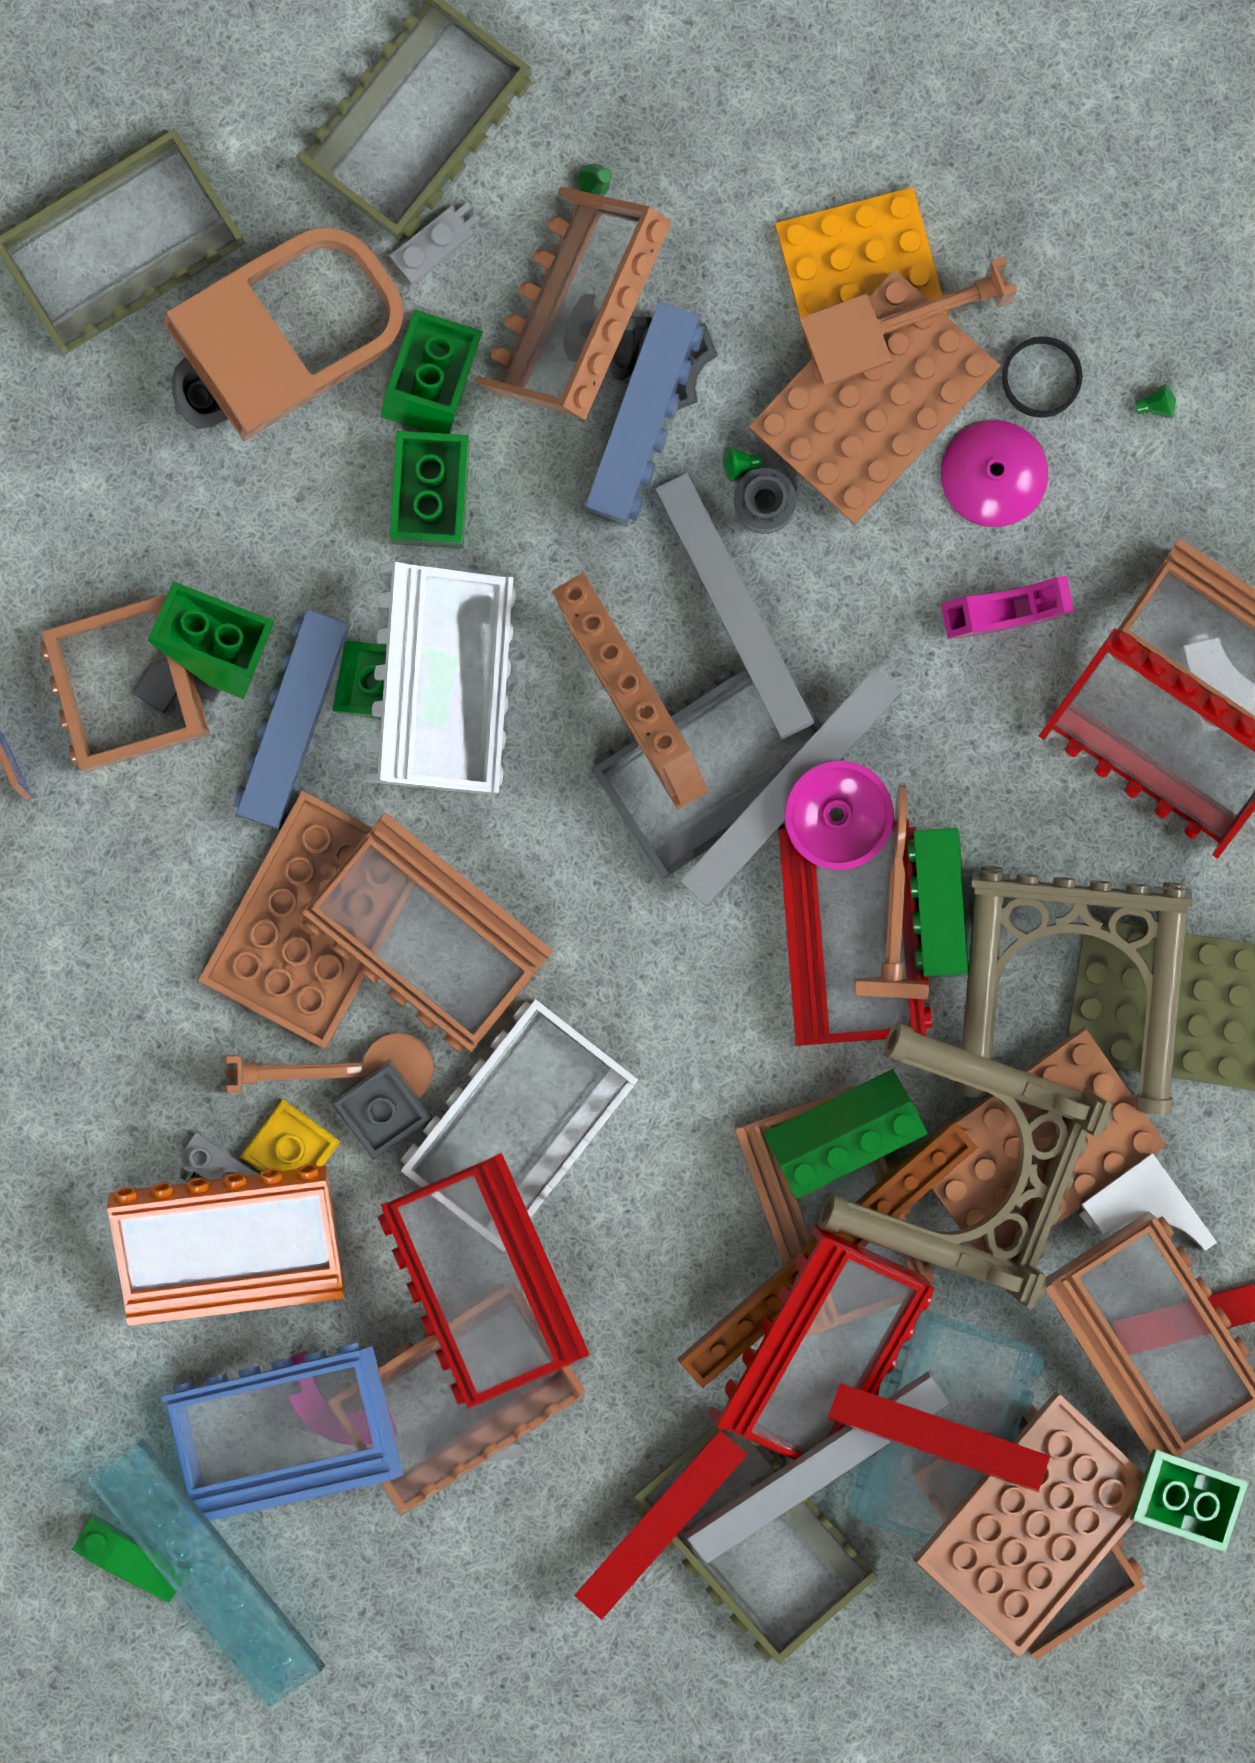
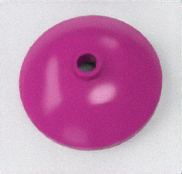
(987, 497)
(864, 819)

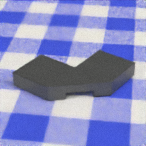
(159, 689)

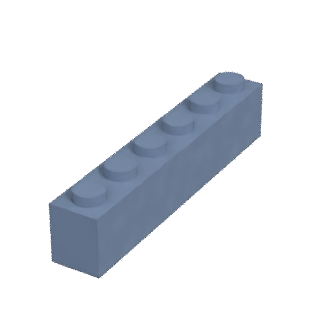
(292, 719)

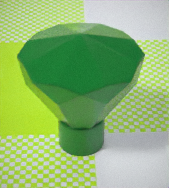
(594, 179)
(1159, 402)
(738, 463)

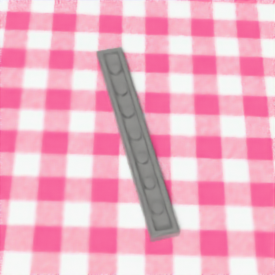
(734, 606)
(768, 809)
(803, 1477)

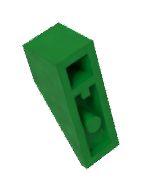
(121, 1556)

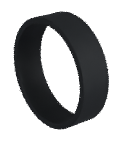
(1050, 341)

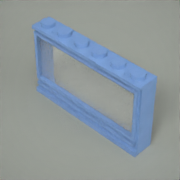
(284, 1432)

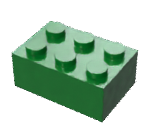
(429, 489)

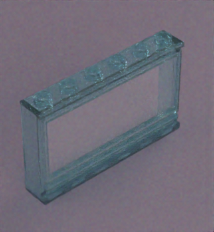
(987, 1391)

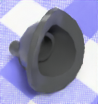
(194, 399)

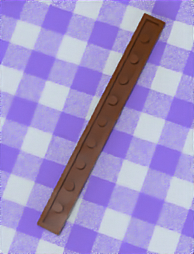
(890, 1195)

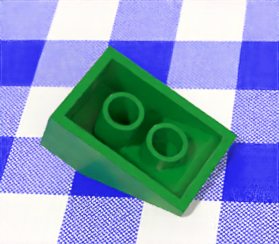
(430, 373)
(211, 638)
(356, 682)
(1189, 1500)

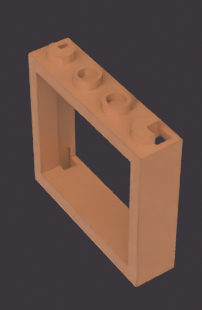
(70, 718)

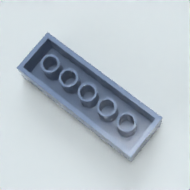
(643, 413)

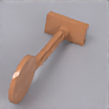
(891, 981)
(403, 1050)

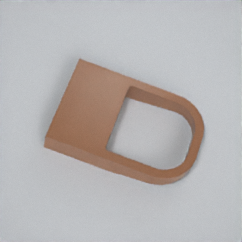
(245, 353)

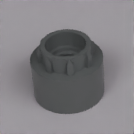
(765, 481)

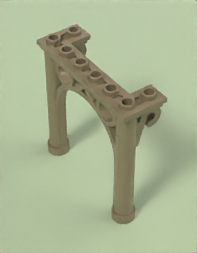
(1161, 984)
(1084, 1114)

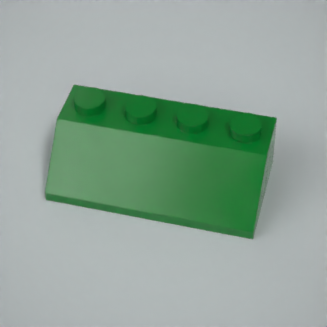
(941, 903)
(845, 1133)

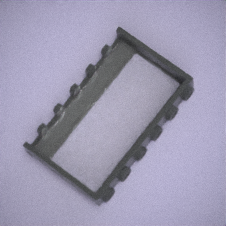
(736, 756)

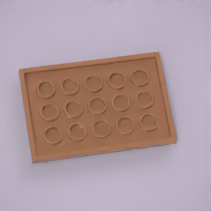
(872, 426)
(268, 953)
(987, 1174)
(1024, 1553)

